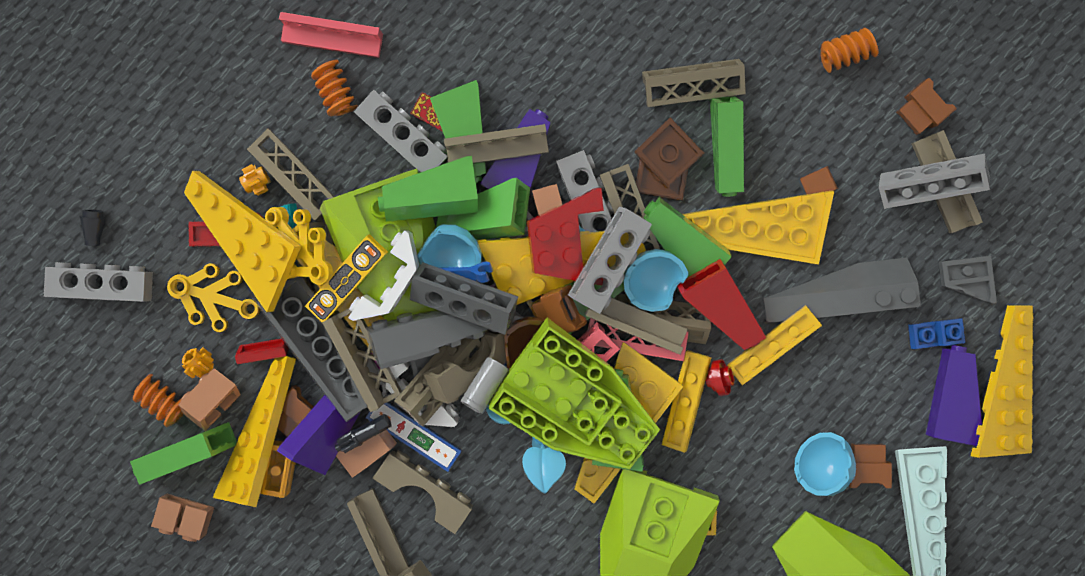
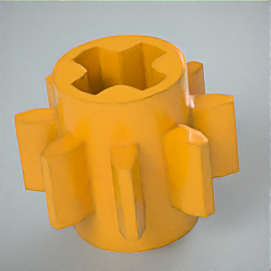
(255, 179)
(197, 362)

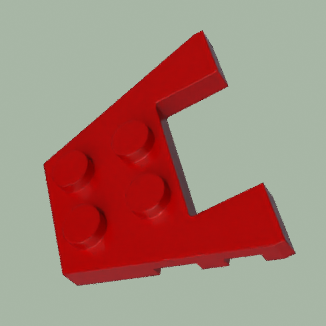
(556, 237)

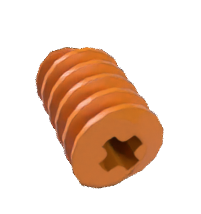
(848, 47)
(332, 89)
(158, 401)

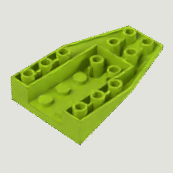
(354, 217)
(573, 401)
(654, 527)
(825, 549)

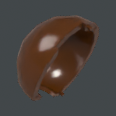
(519, 336)

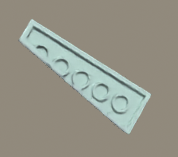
(924, 499)

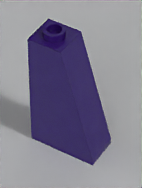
(522, 167)
(956, 399)
(315, 437)

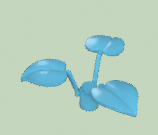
(539, 462)

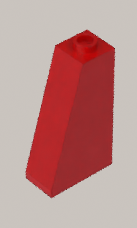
(721, 302)

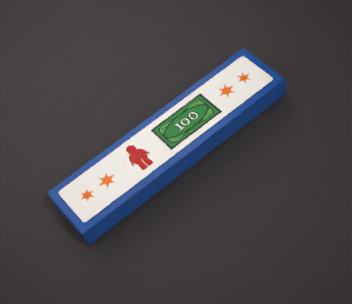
(417, 436)

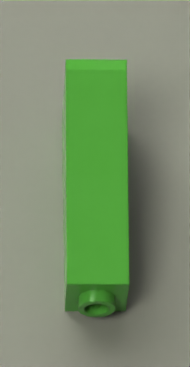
(461, 116)
(728, 144)
(432, 193)
(499, 214)
(683, 237)
(184, 453)

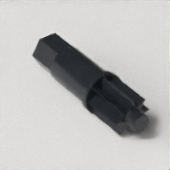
(363, 433)

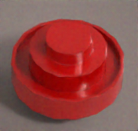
(720, 377)

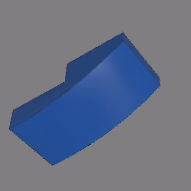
(936, 333)

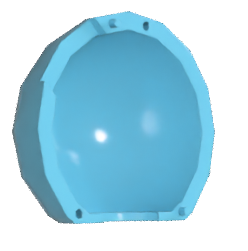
(450, 248)
(653, 279)
(825, 464)

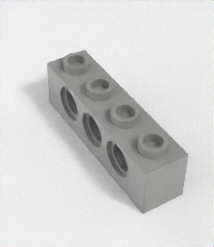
(370, 113)
(580, 163)
(934, 181)
(609, 245)
(59, 282)

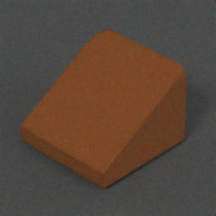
(819, 181)

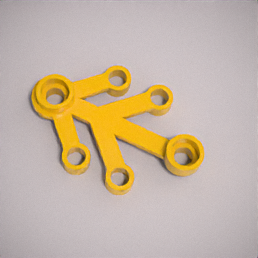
(317, 269)
(209, 296)

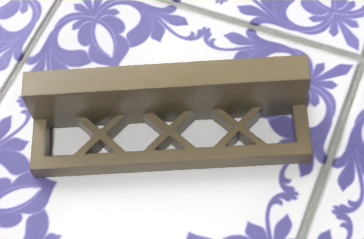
(694, 73)
(498, 144)
(284, 177)
(614, 198)
(956, 210)
(641, 324)
(698, 329)
(356, 365)
(418, 391)
(377, 534)

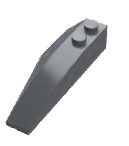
(849, 291)
(419, 336)
(313, 347)

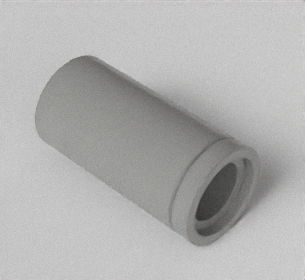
(484, 385)

